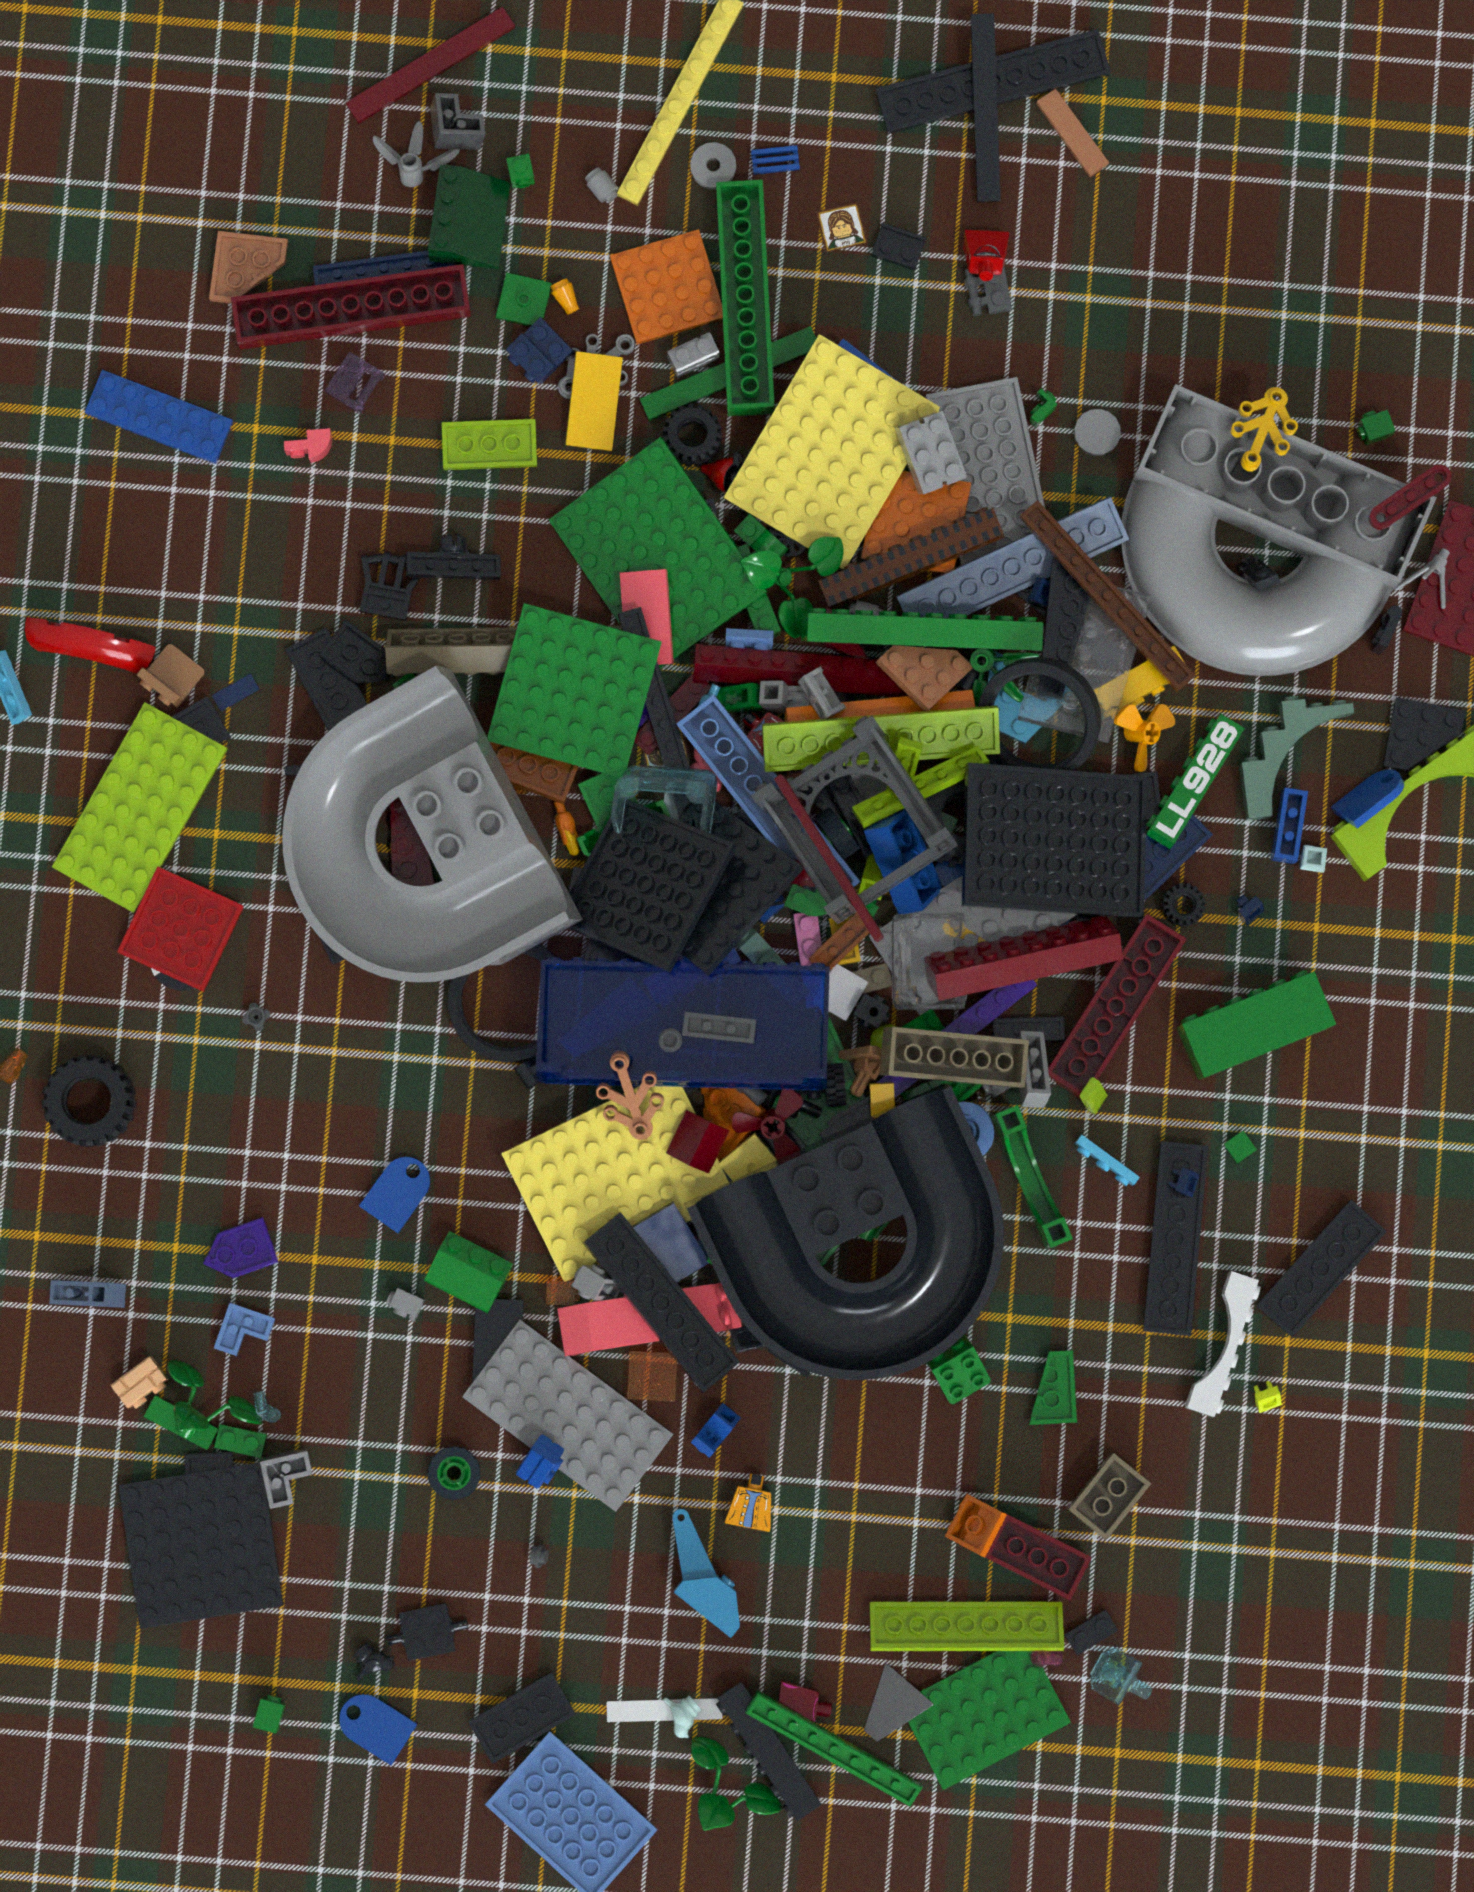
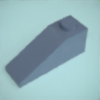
(87, 1293)

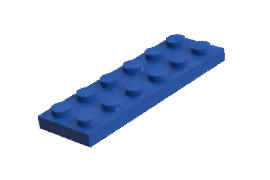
(159, 417)

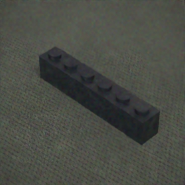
(770, 1753)

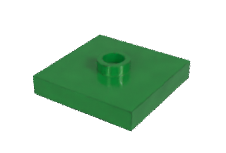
(523, 299)

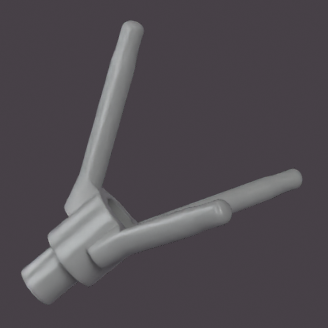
(1437, 566)

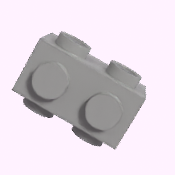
(594, 1283)

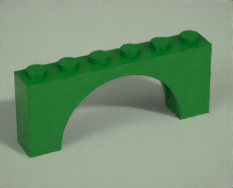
(1016, 1143)

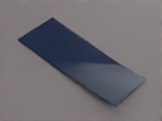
(235, 692)

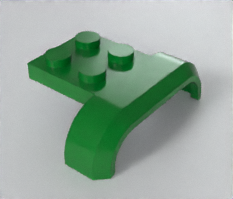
(599, 796)

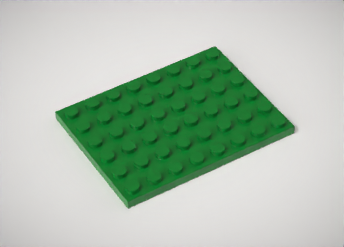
(657, 520)

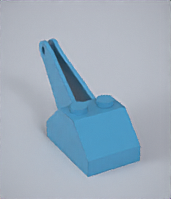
(700, 1584)

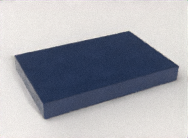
(672, 1242)

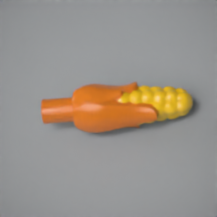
(566, 829)

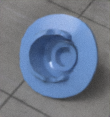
(980, 1124)

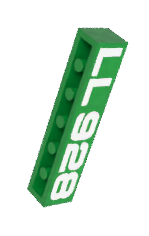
(1195, 781)

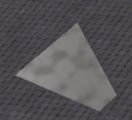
(893, 1704)

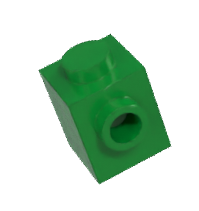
(520, 171)
(1375, 427)
(269, 1714)

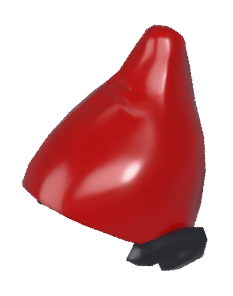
(723, 471)

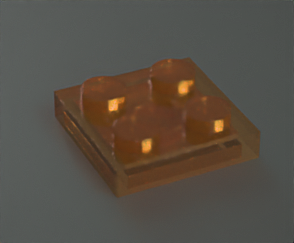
(652, 1376)

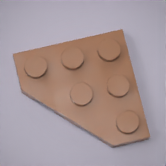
(244, 263)
(924, 672)

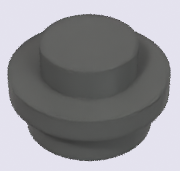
(670, 1040)
(539, 1555)

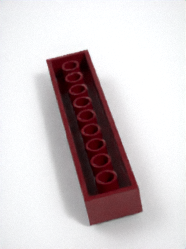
(350, 307)

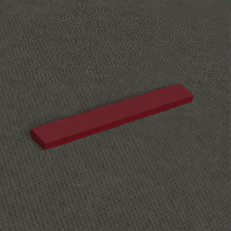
(430, 65)
(829, 858)

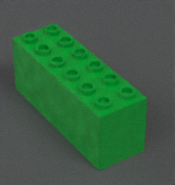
(1255, 1024)

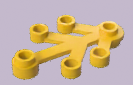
(1266, 425)

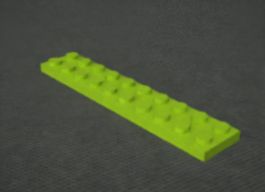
(942, 732)

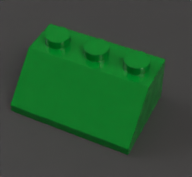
(468, 1272)

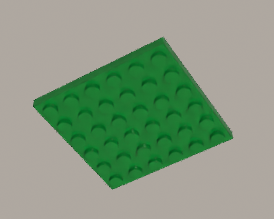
(574, 690)

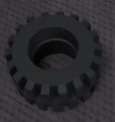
(696, 416)

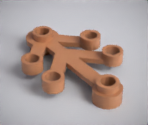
(631, 1099)

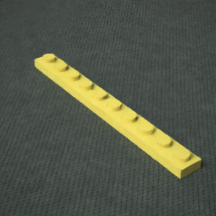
(679, 100)

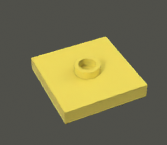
(747, 1157)

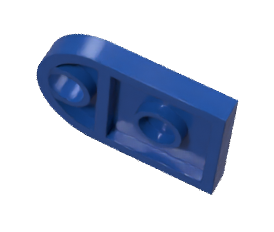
(1369, 797)
(396, 1194)
(379, 1727)

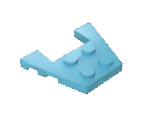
(1008, 713)

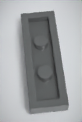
(719, 1027)

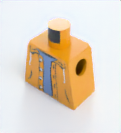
(751, 1506)

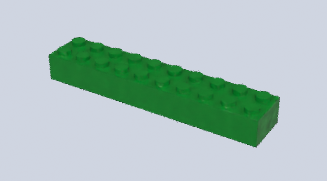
(745, 298)
(922, 631)

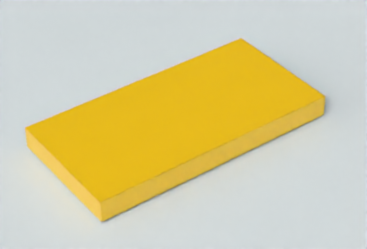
(593, 401)

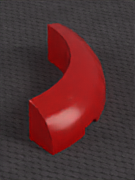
(88, 644)

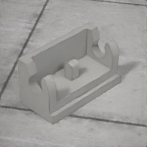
(820, 694)

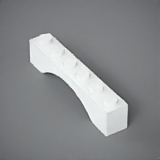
(1237, 1296)

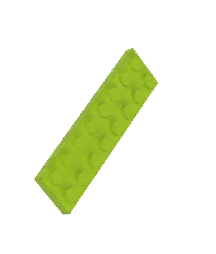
(966, 1626)

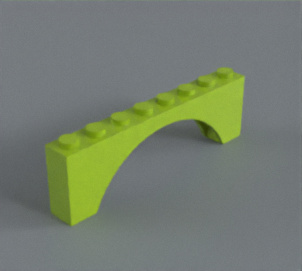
(1366, 845)

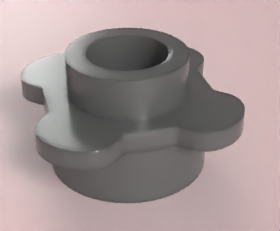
(262, 1016)

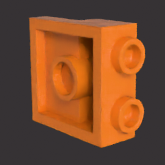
(975, 1525)

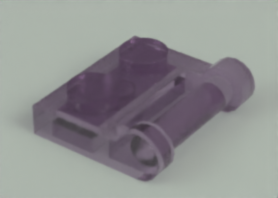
(348, 378)

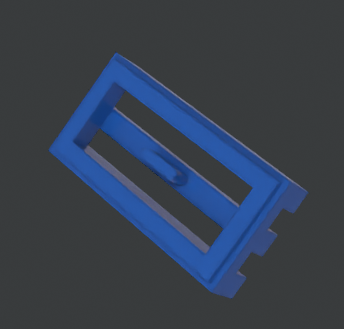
(775, 151)

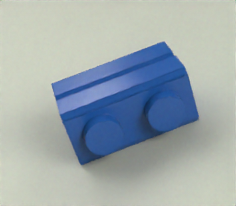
(541, 1462)

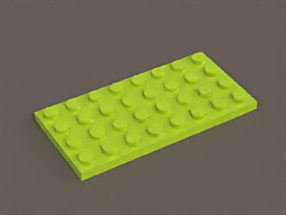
(139, 807)

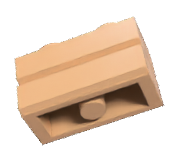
(140, 1382)

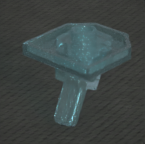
(1115, 1676)

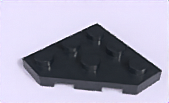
(1419, 731)

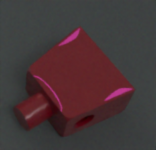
(803, 1700)

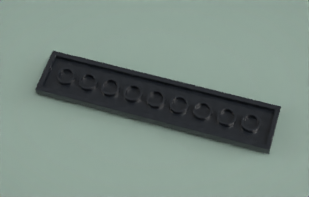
(1017, 77)

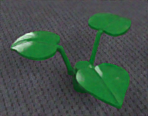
(765, 569)
(189, 1419)
(715, 1810)

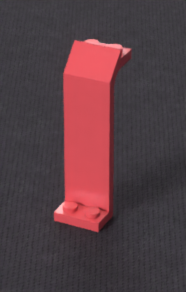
(617, 1323)

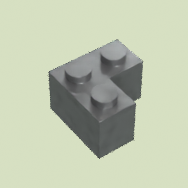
(454, 129)
(278, 1471)

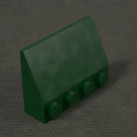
(468, 218)

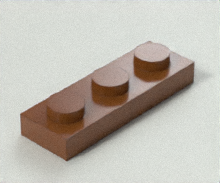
(841, 942)

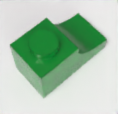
(759, 537)
(741, 698)

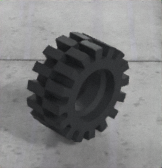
(1193, 894)
(835, 1088)

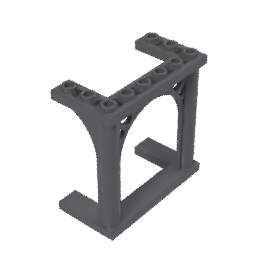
(872, 741)

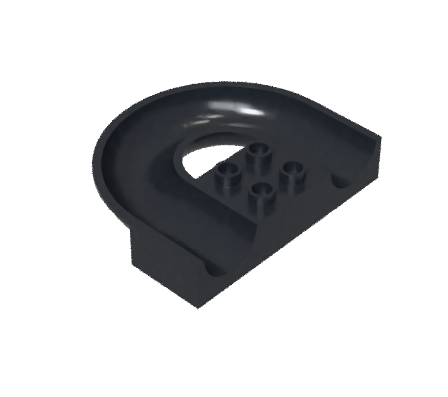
(896, 1163)

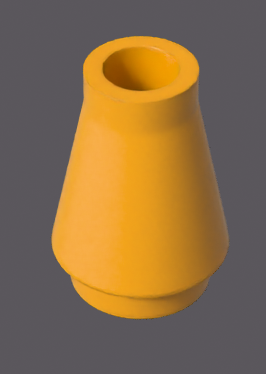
(565, 295)

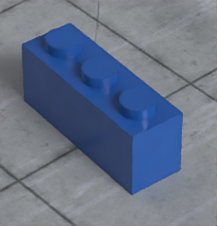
(1289, 825)

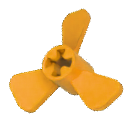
(1143, 731)

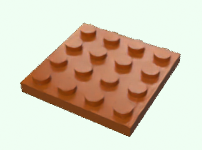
(667, 287)
(914, 514)

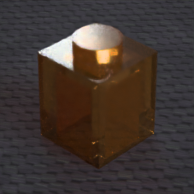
(561, 1293)

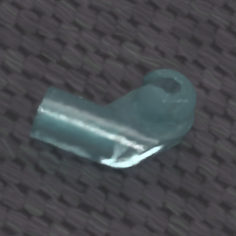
(264, 1410)

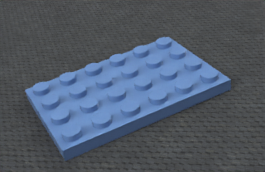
(571, 1816)

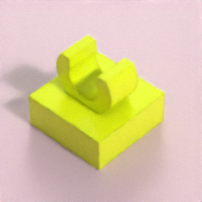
(1268, 1398)

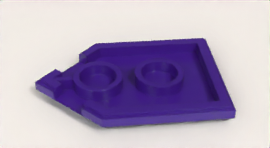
(242, 1249)

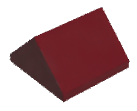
(697, 1142)

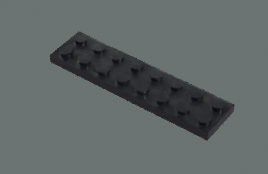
(1174, 1242)
(661, 1302)

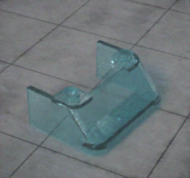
(697, 784)

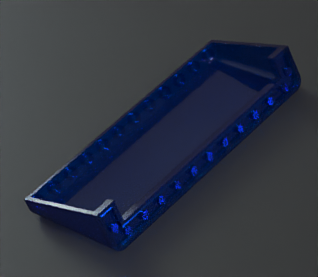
(626, 1004)

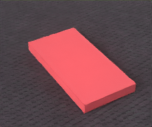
(651, 593)

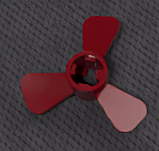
(787, 1104)

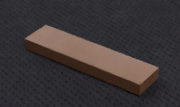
(1072, 133)

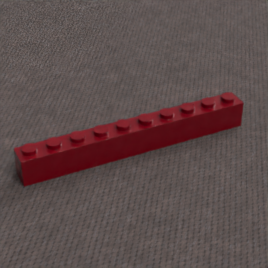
(754, 666)

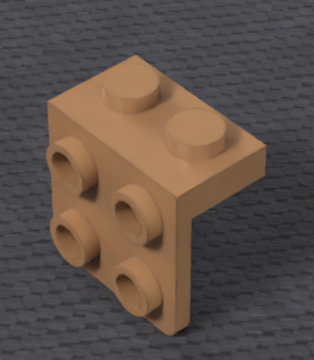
(171, 676)

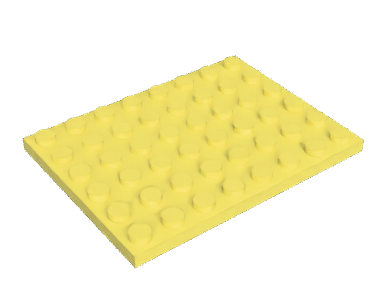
(828, 450)
(595, 1169)

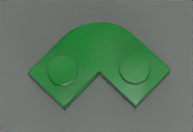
(806, 901)

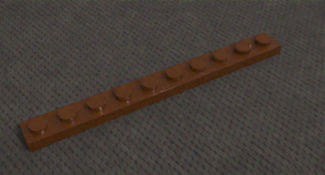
(1107, 596)

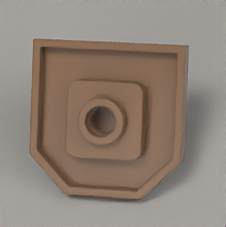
(866, 1066)

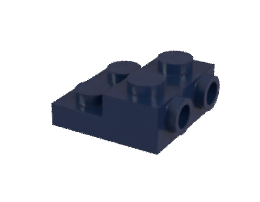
(539, 351)

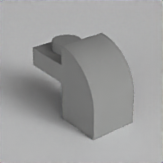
(778, 696)

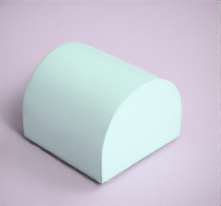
(1313, 858)

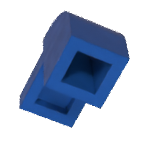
(715, 1430)

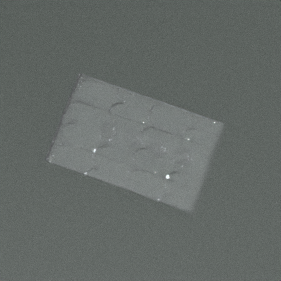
(1103, 659)

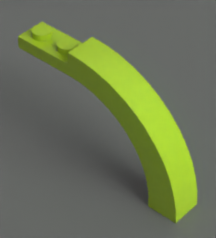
(908, 754)

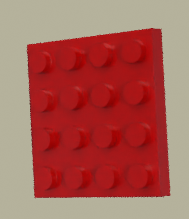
(180, 929)

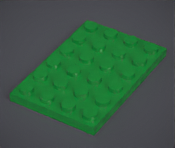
(986, 1714)

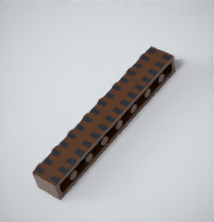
(912, 558)

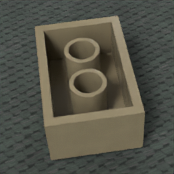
(1108, 1496)

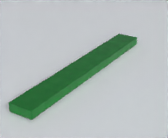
(714, 379)
(833, 1748)

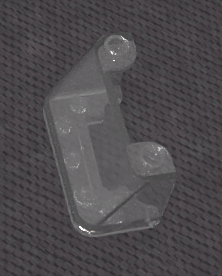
(912, 940)

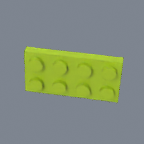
(489, 444)

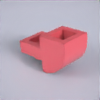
(316, 445)

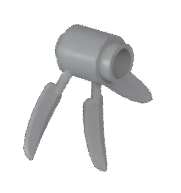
(410, 164)

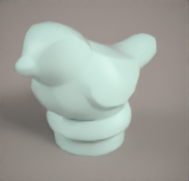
(683, 1715)

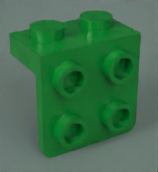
(959, 1371)

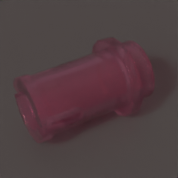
(1042, 1658)

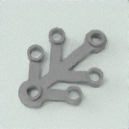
(616, 351)

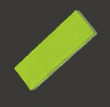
(1093, 1095)

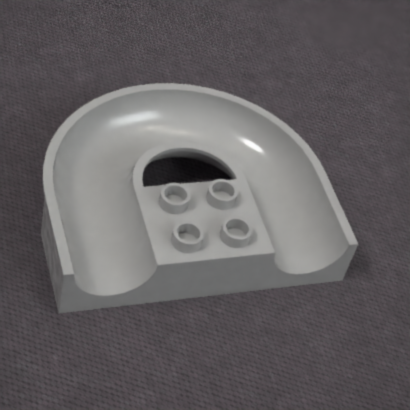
(1296, 500)
(495, 872)

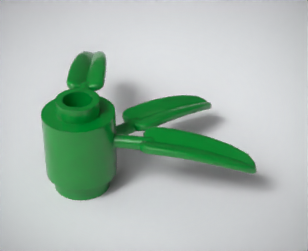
(991, 659)

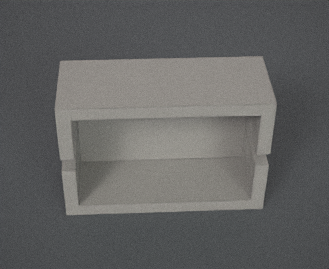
(930, 452)

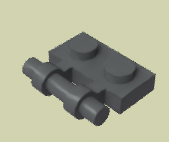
(996, 294)

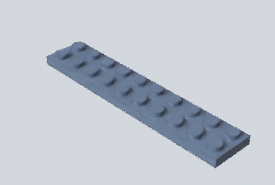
(1012, 565)

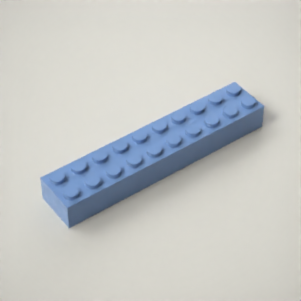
(740, 769)

